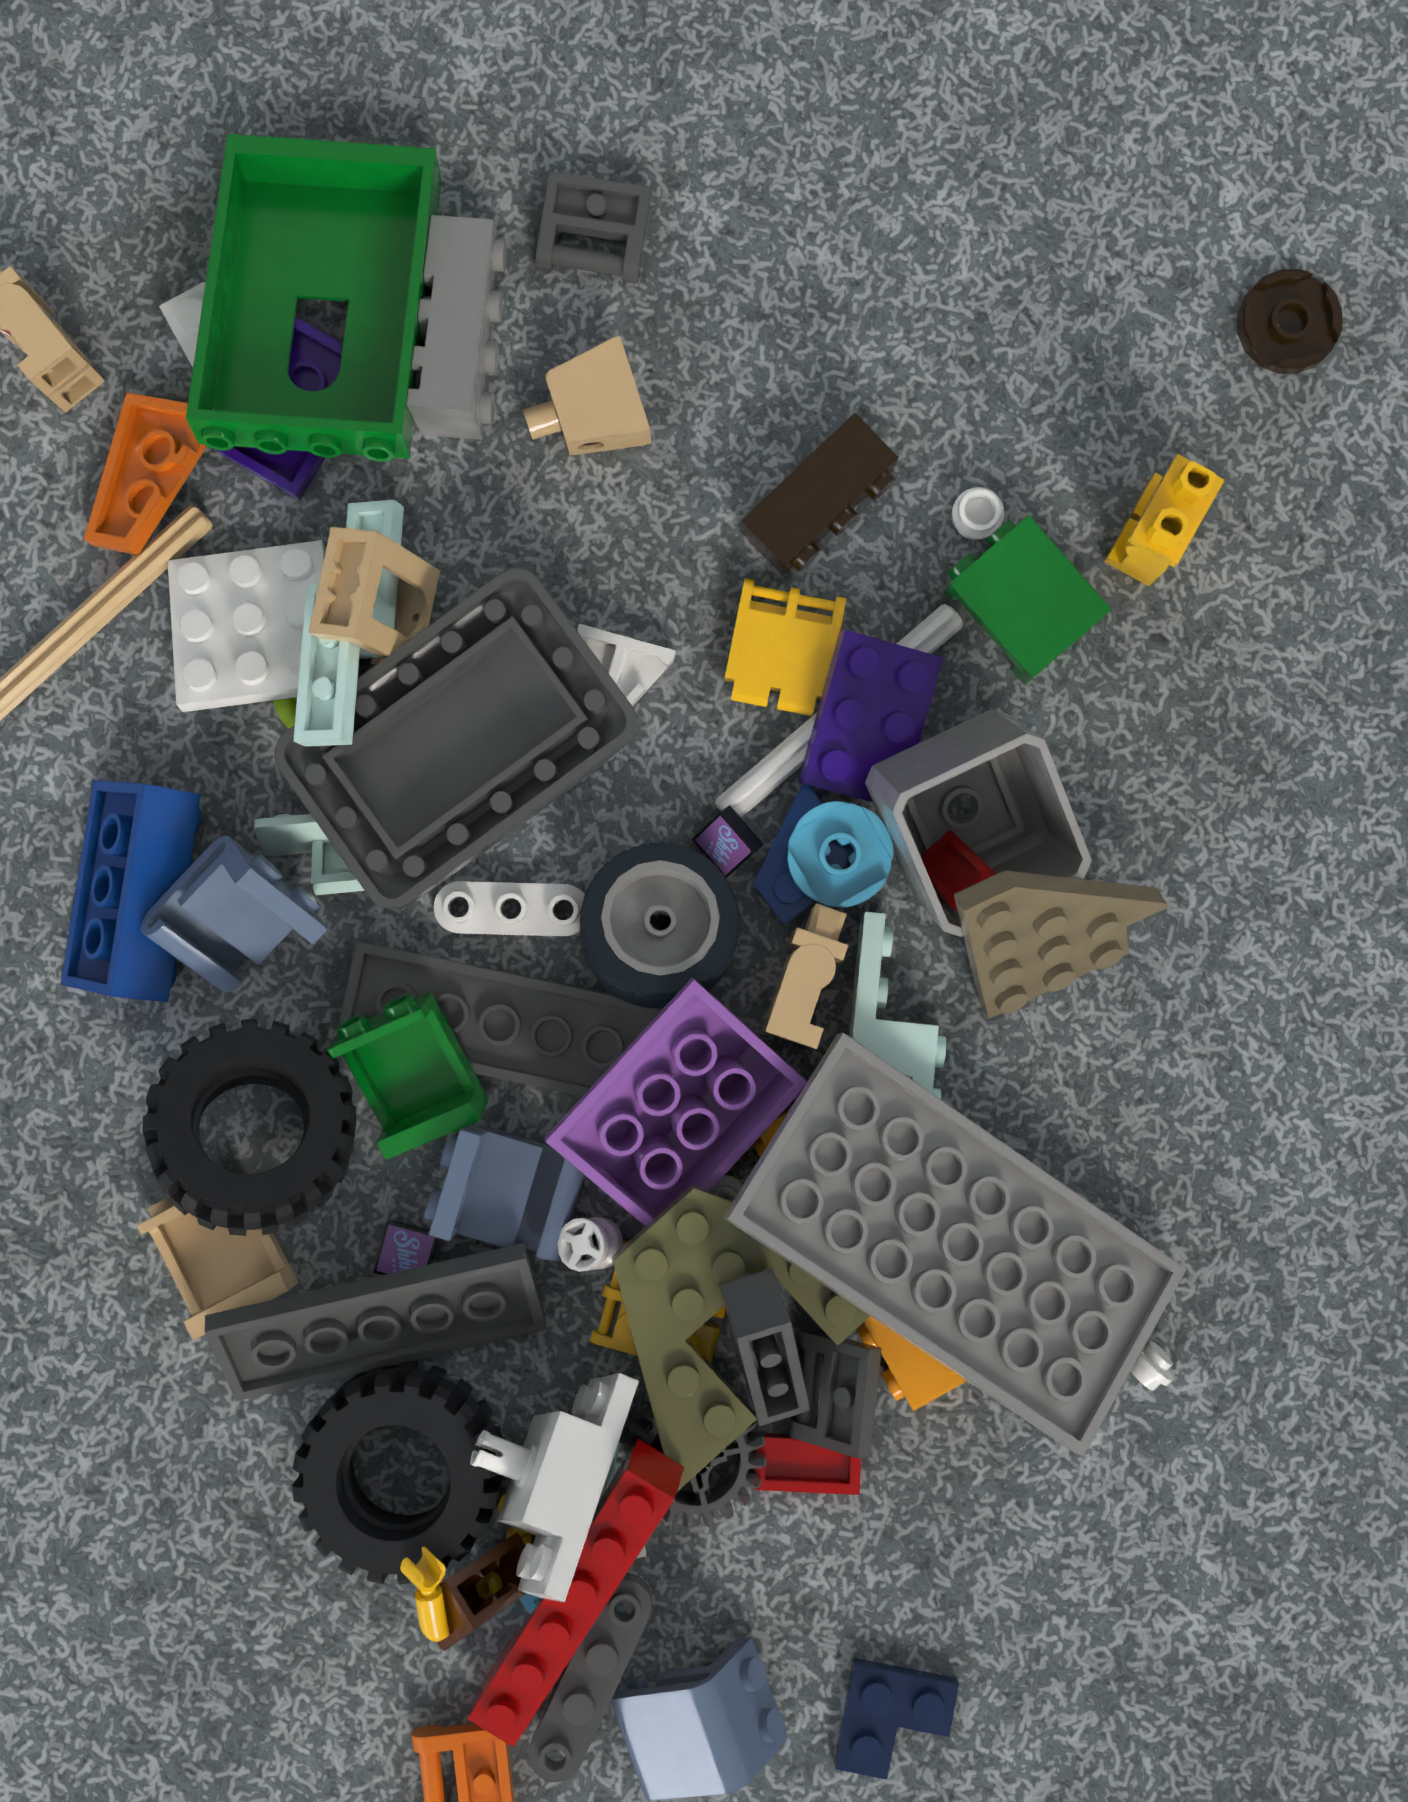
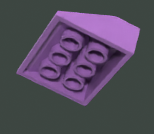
(677, 1105)

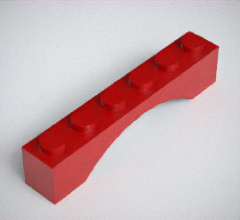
(555, 1629)

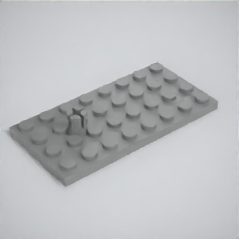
(956, 1243)

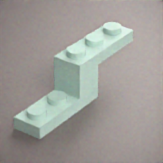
(331, 666)
(906, 1046)

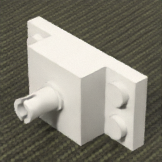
(559, 1480)

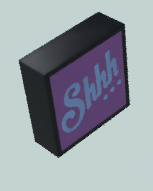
(727, 841)
(404, 1248)

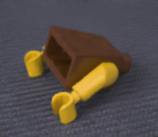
(469, 1596)

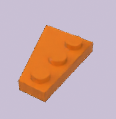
(142, 473)

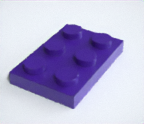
(312, 367)
(867, 711)

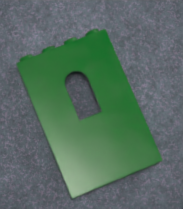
(316, 227)

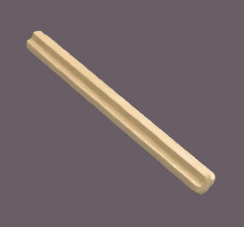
(101, 607)

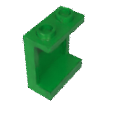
(1026, 596)
(410, 1072)

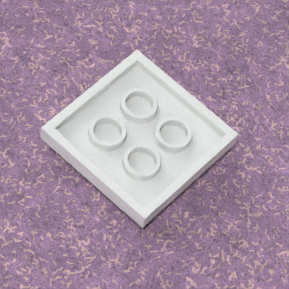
(240, 623)

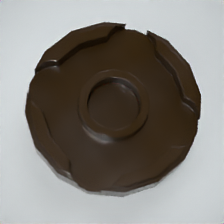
(1283, 338)

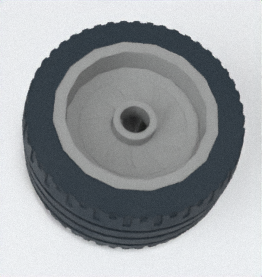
(668, 887)

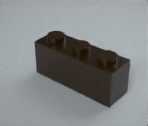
(820, 496)

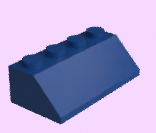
(130, 856)

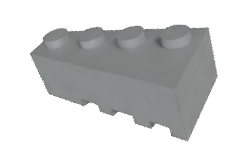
(458, 328)

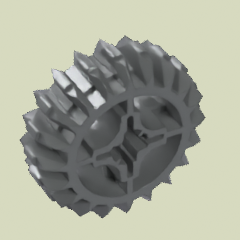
(703, 1498)

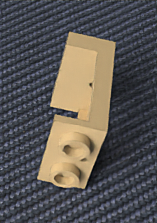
(351, 585)

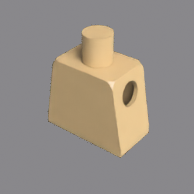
(592, 403)

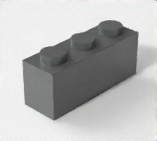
(765, 1346)

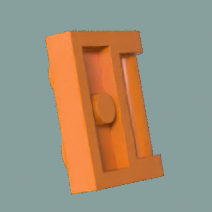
(479, 1761)

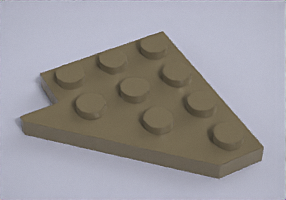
(1044, 931)

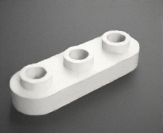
(486, 906)

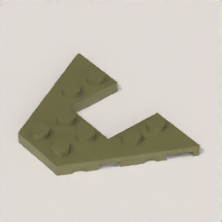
(672, 1288)

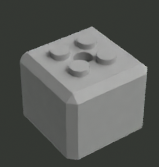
(1016, 813)

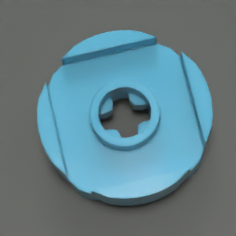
(847, 825)

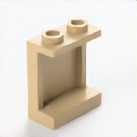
(216, 1268)

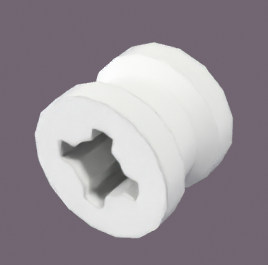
(577, 1246)

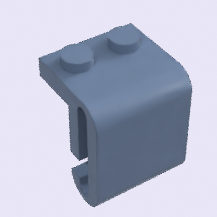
(229, 911)
(504, 1191)
(701, 1725)

